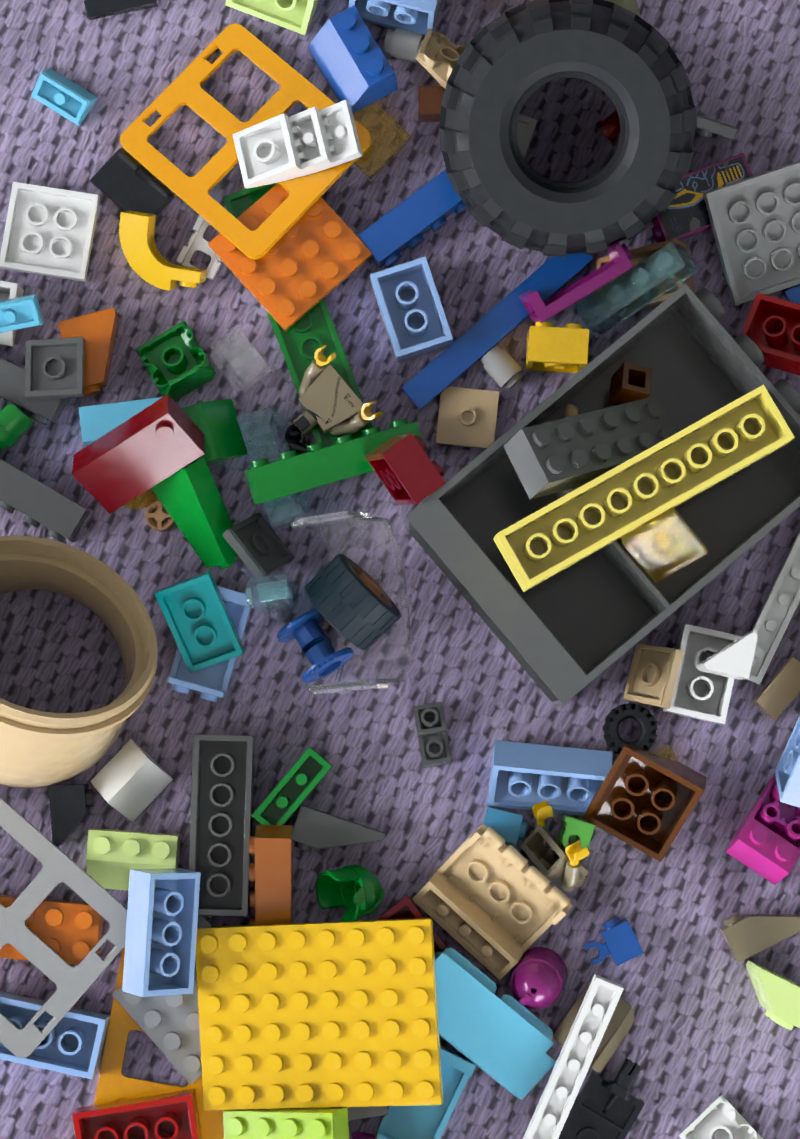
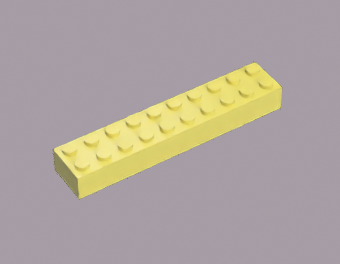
(643, 488)

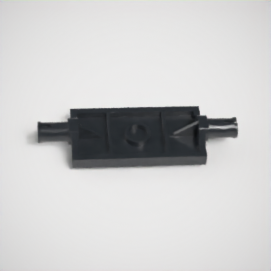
(604, 1107)

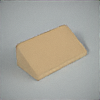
(780, 690)

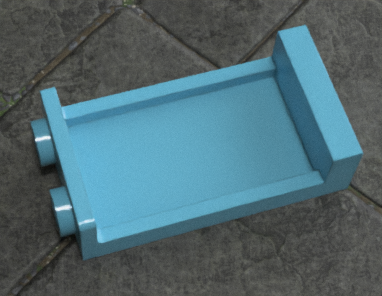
(429, 1120)

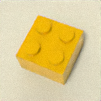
(556, 348)

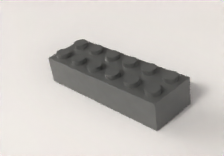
(586, 445)
(222, 822)

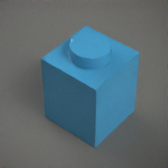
(506, 824)

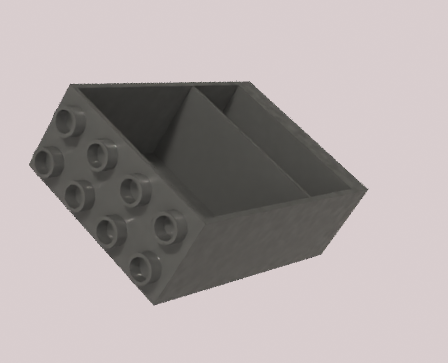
(606, 602)

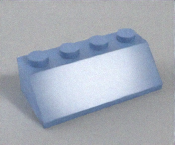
(535, 773)

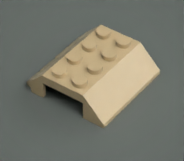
(492, 900)

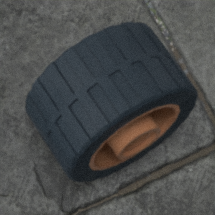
(352, 602)

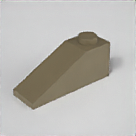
(756, 932)

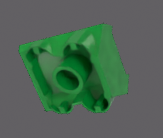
(176, 362)

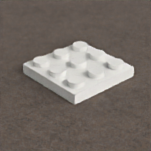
(49, 231)

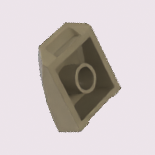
(615, 1032)

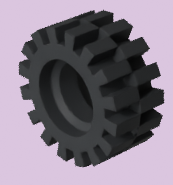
(635, 712)

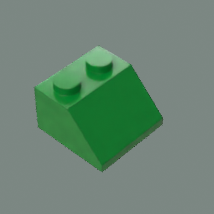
(220, 430)

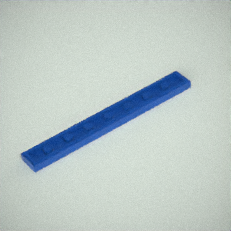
(491, 329)

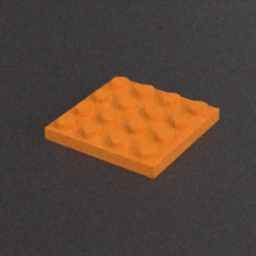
(301, 264)

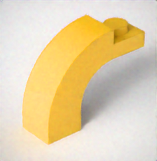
(140, 250)

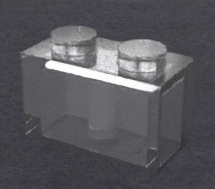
(240, 360)

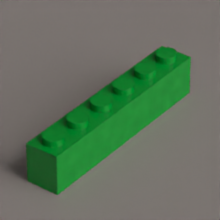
(320, 464)

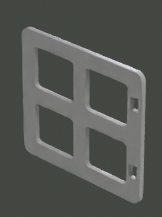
(70, 980)

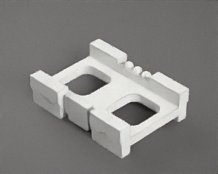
(197, 243)

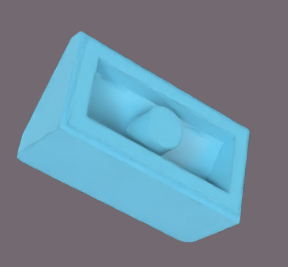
(63, 96)

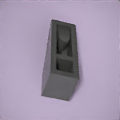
(325, 830)

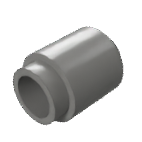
(403, 43)
(502, 367)

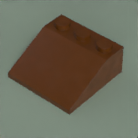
(645, 800)

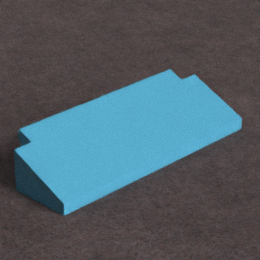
(488, 1029)

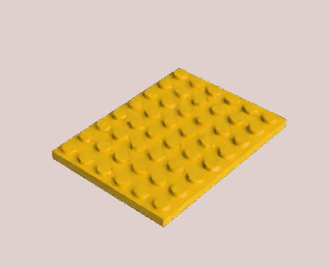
(318, 1015)

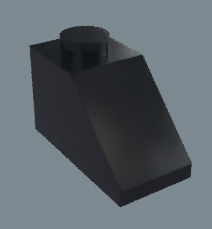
(68, 809)

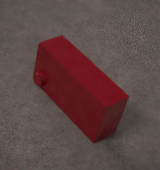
(138, 454)

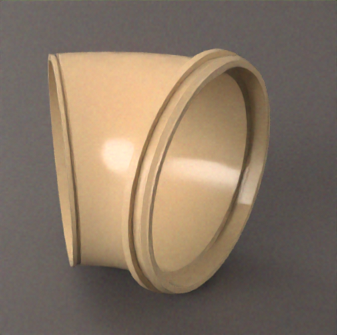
(56, 747)

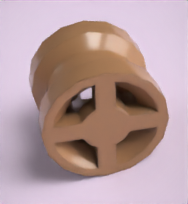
(155, 511)

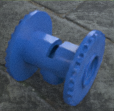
(315, 645)

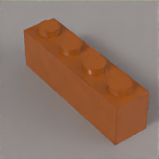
(272, 874)

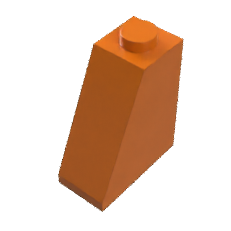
(100, 333)

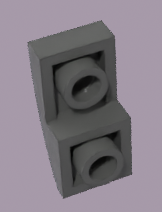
(432, 735)

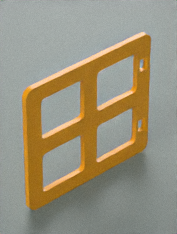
(195, 190)

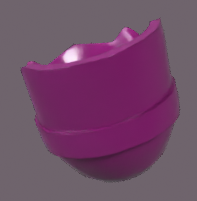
(541, 970)

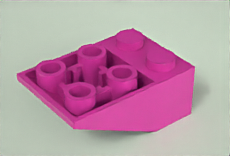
(768, 836)

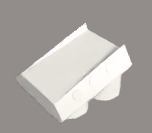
(720, 1122)

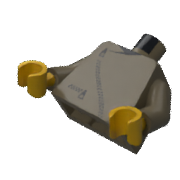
(330, 400)
(549, 855)

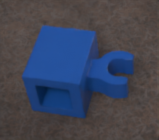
(618, 942)

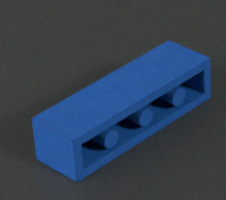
(411, 220)

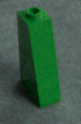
(199, 512)

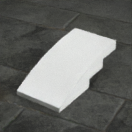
(297, 144)

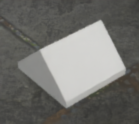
(733, 660)
(131, 780)

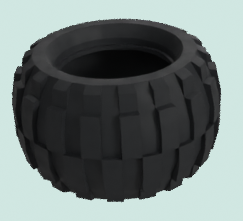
(552, 42)

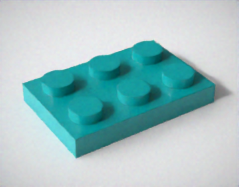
(199, 621)

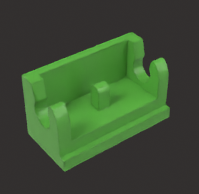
(576, 830)

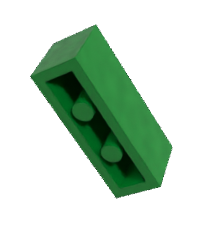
(293, 789)

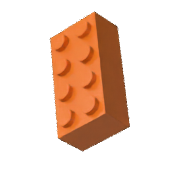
(64, 925)

